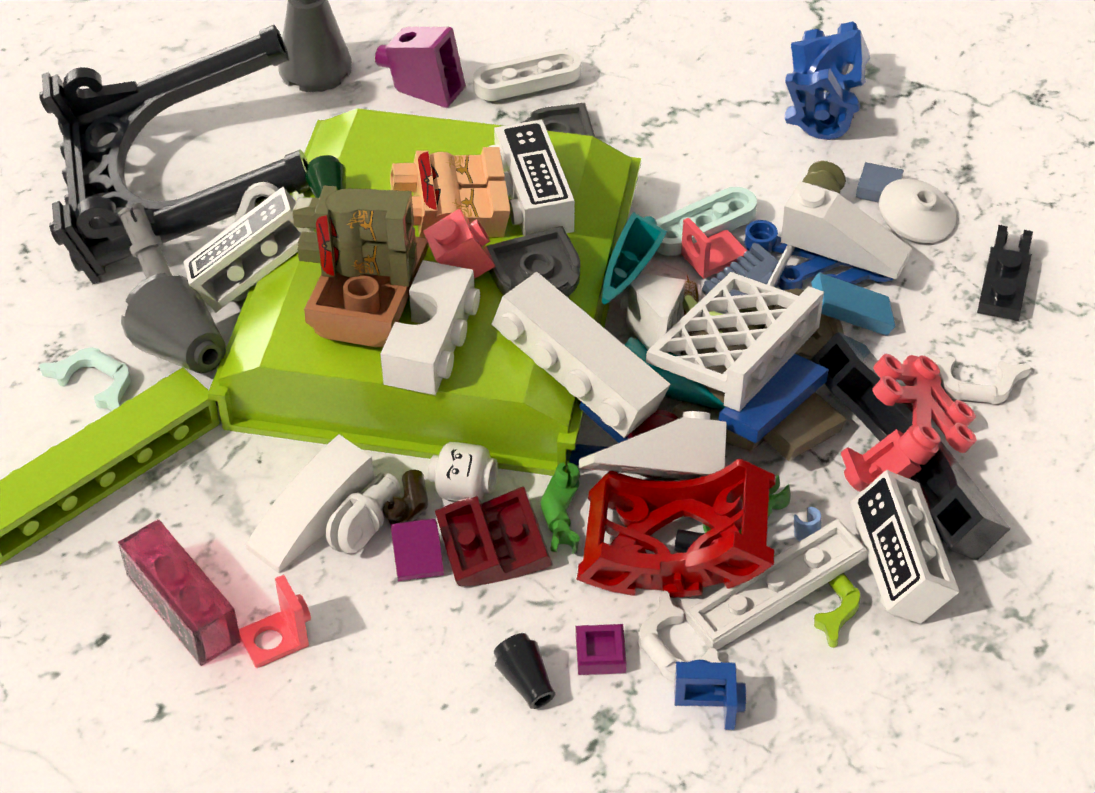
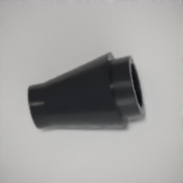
(524, 668)

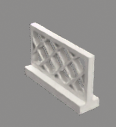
(766, 348)

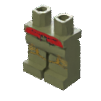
(358, 233)

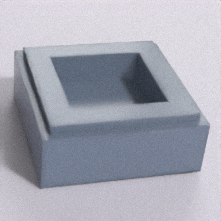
(875, 179)

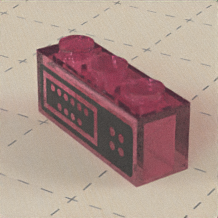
(180, 592)

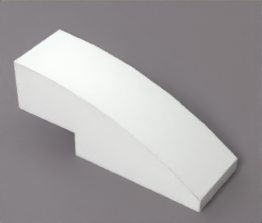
(309, 500)

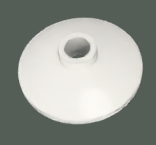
(917, 210)

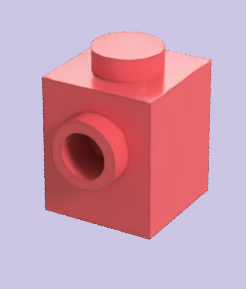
(460, 243)

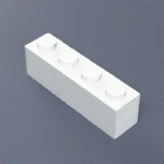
(580, 354)

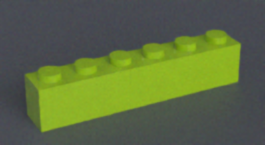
(102, 459)

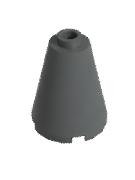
(314, 47)
(173, 323)

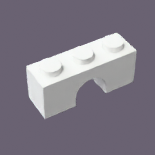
(423, 353)

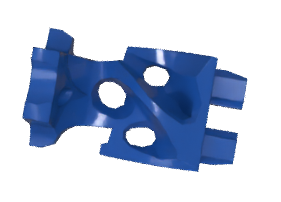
(822, 66)

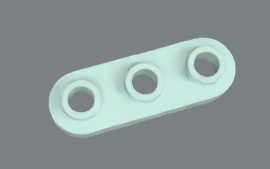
(712, 215)

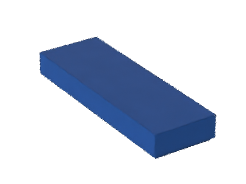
(776, 399)

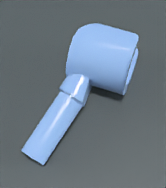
(805, 529)

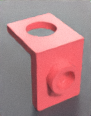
(710, 253)
(287, 622)

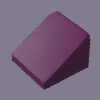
(417, 549)

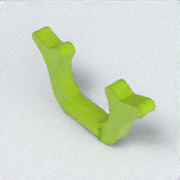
(833, 621)

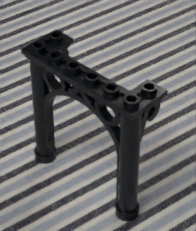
(90, 222)

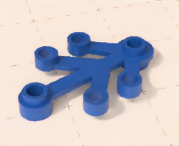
(766, 234)

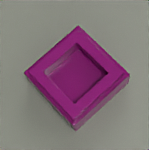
(600, 649)

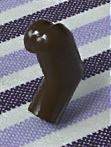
(414, 500)

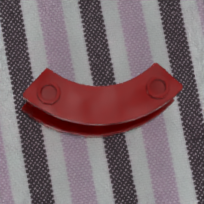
(723, 501)

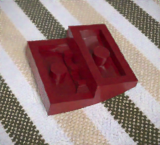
(493, 538)

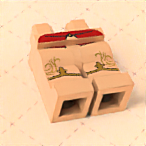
(456, 182)

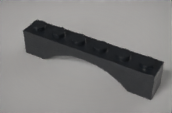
(956, 504)

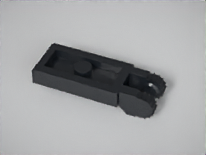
(1005, 277)

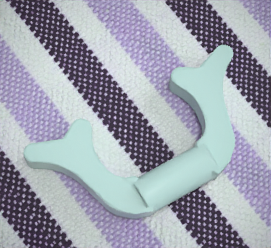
(95, 358)

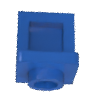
(710, 685)

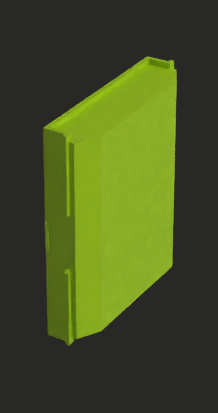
(311, 388)

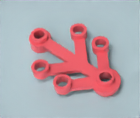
(922, 381)

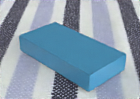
(855, 304)

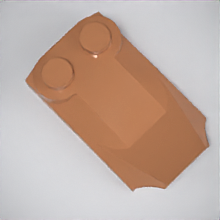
(359, 307)

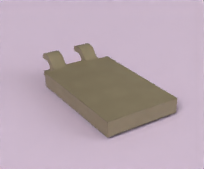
(803, 428)

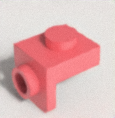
(886, 455)

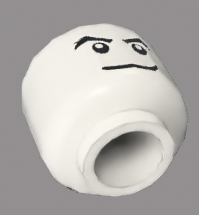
(463, 471)

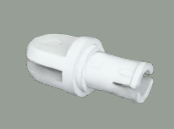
(361, 515)

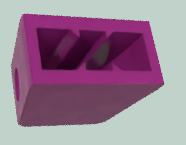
(424, 64)

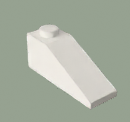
(841, 231)
(652, 306)
(677, 450)

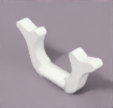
(992, 394)
(649, 641)

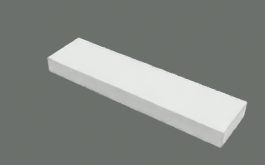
(793, 576)

